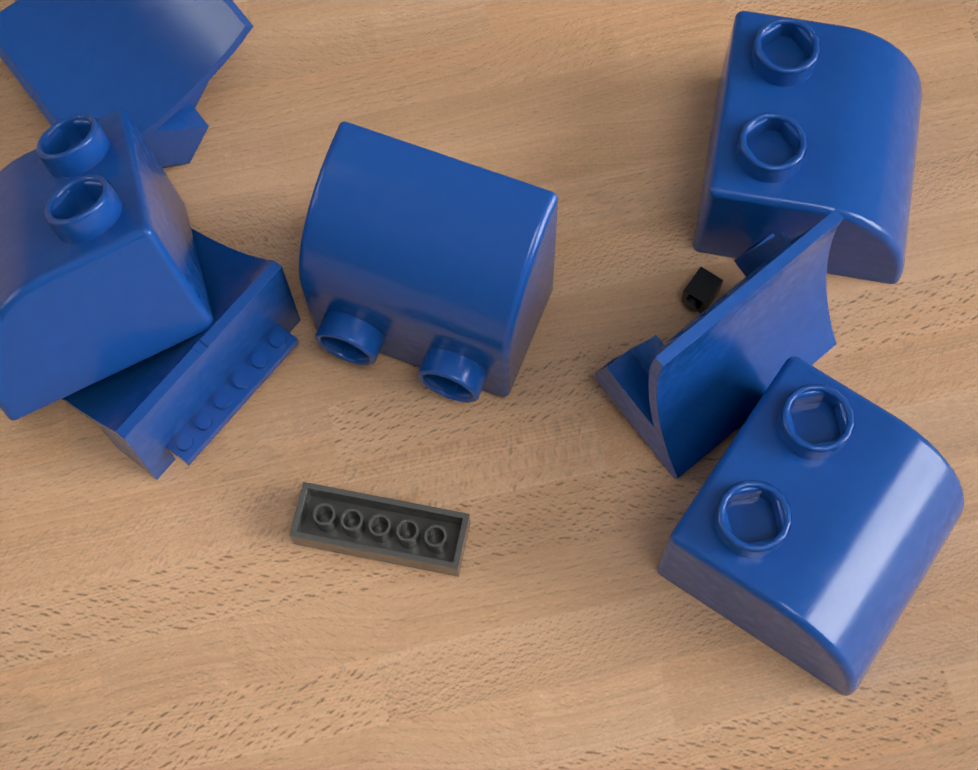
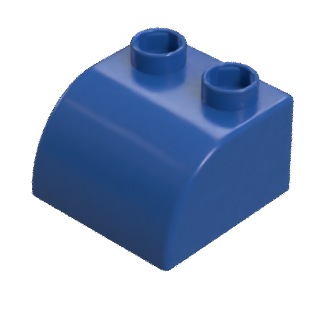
(808, 127)
(90, 262)
(426, 262)
(816, 525)

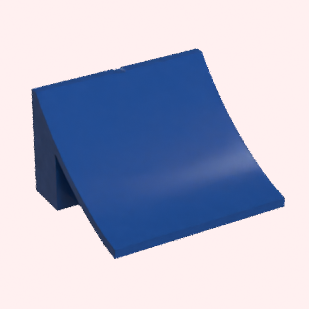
(124, 57)
(720, 364)
(197, 386)

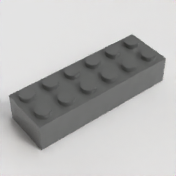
(380, 529)

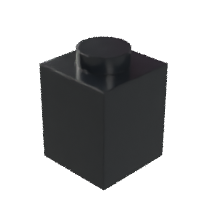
(701, 290)

